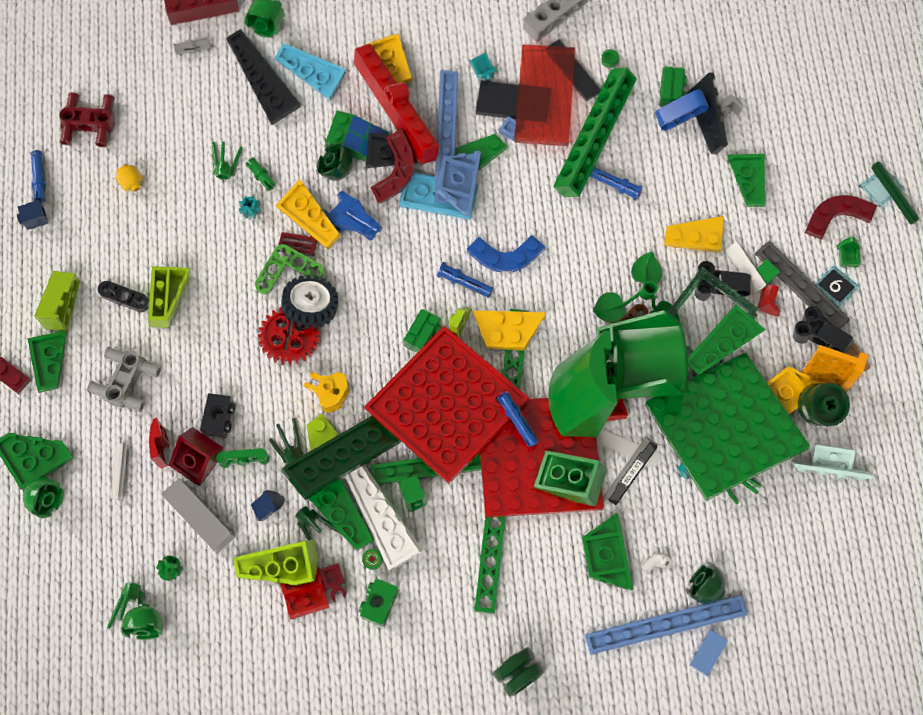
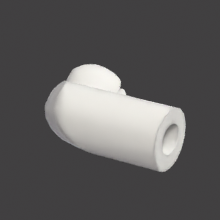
(656, 560)

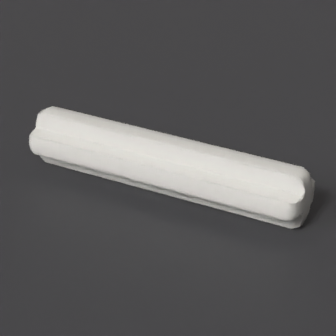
(119, 471)

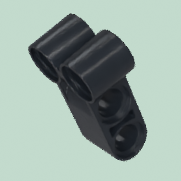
(737, 281)
(821, 332)

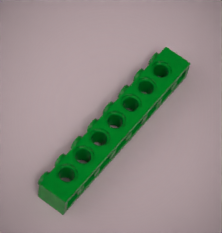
(595, 132)

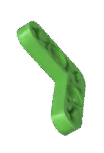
(282, 263)

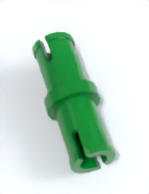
(261, 174)

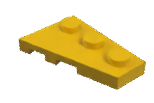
(696, 235)

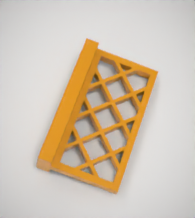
(837, 366)

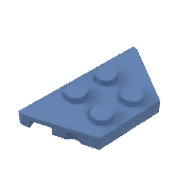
(458, 180)

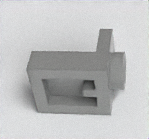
(729, 104)

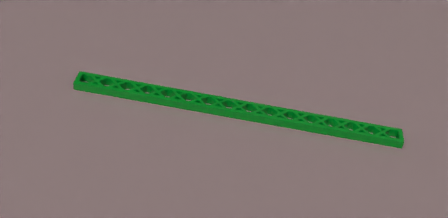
(481, 576)

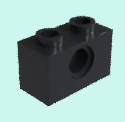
(217, 404)

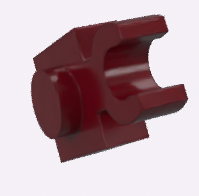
(333, 578)

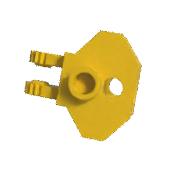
(327, 390)

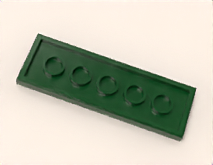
(339, 457)

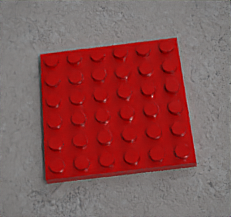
(445, 404)
(512, 467)

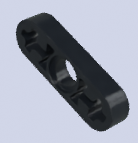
(118, 289)

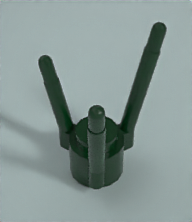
(290, 453)
(307, 518)

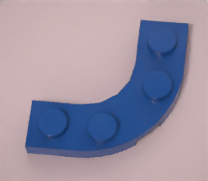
(506, 261)

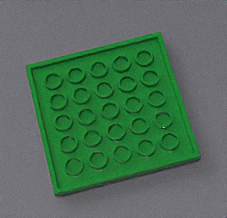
(727, 426)

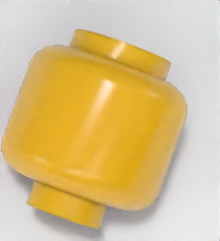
(129, 178)

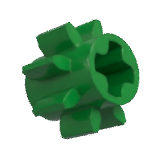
(169, 568)

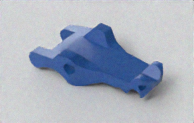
(351, 216)

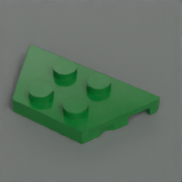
(607, 555)

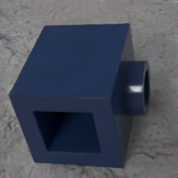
(32, 215)

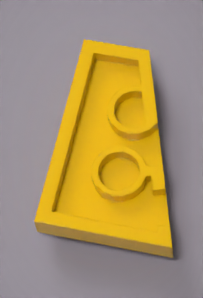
(393, 56)

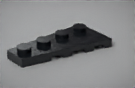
(710, 121)
(379, 152)

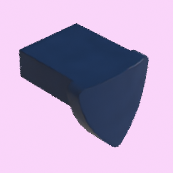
(267, 504)

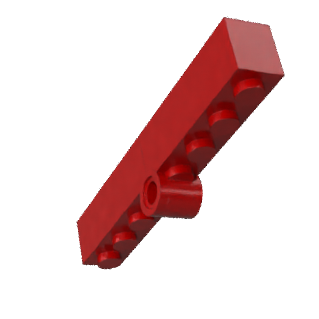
(395, 102)

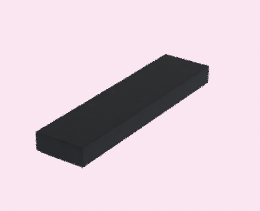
(581, 81)

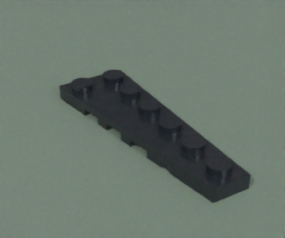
(267, 86)

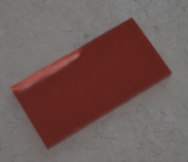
(545, 95)

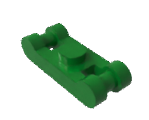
(242, 457)

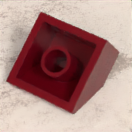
(194, 455)

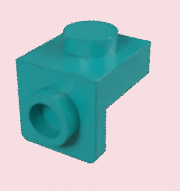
(482, 67)

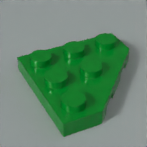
(32, 457)

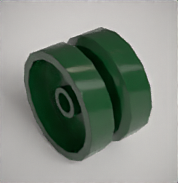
(823, 404)
(516, 669)

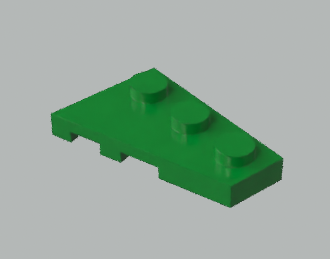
(47, 359)

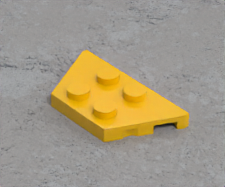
(508, 328)
(788, 386)

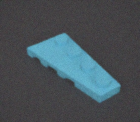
(314, 71)

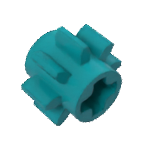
(253, 210)

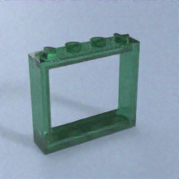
(722, 287)

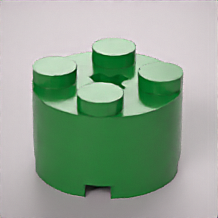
(265, 17)

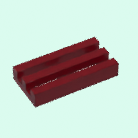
(313, 246)

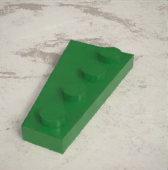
(729, 335)

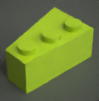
(166, 293)
(58, 301)

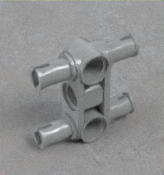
(124, 379)

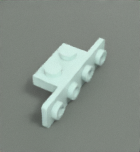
(832, 460)

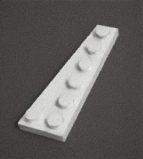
(385, 524)

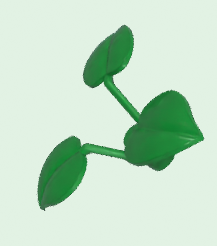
(644, 270)

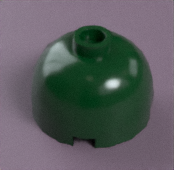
(335, 163)
(707, 584)

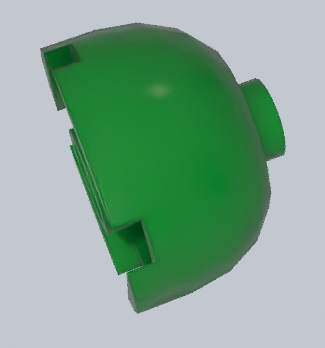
(42, 497)
(143, 622)

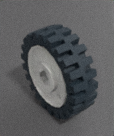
(309, 301)

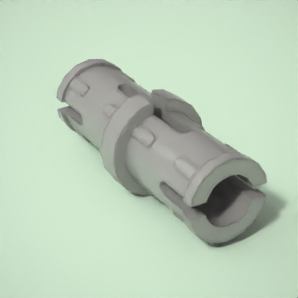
(192, 46)

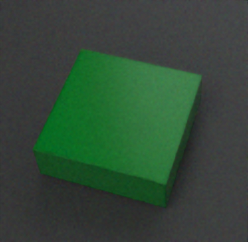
(768, 271)

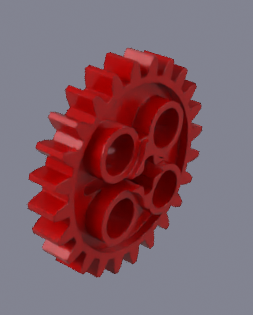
(271, 332)

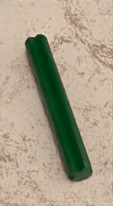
(895, 193)

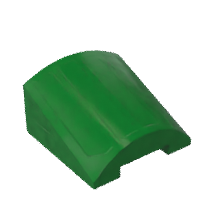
(647, 356)
(580, 392)

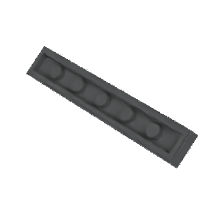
(802, 286)

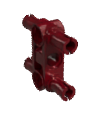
(87, 119)

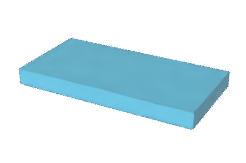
(420, 196)

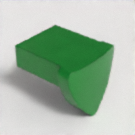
(849, 252)

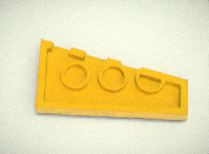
(307, 214)

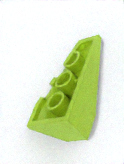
(283, 564)

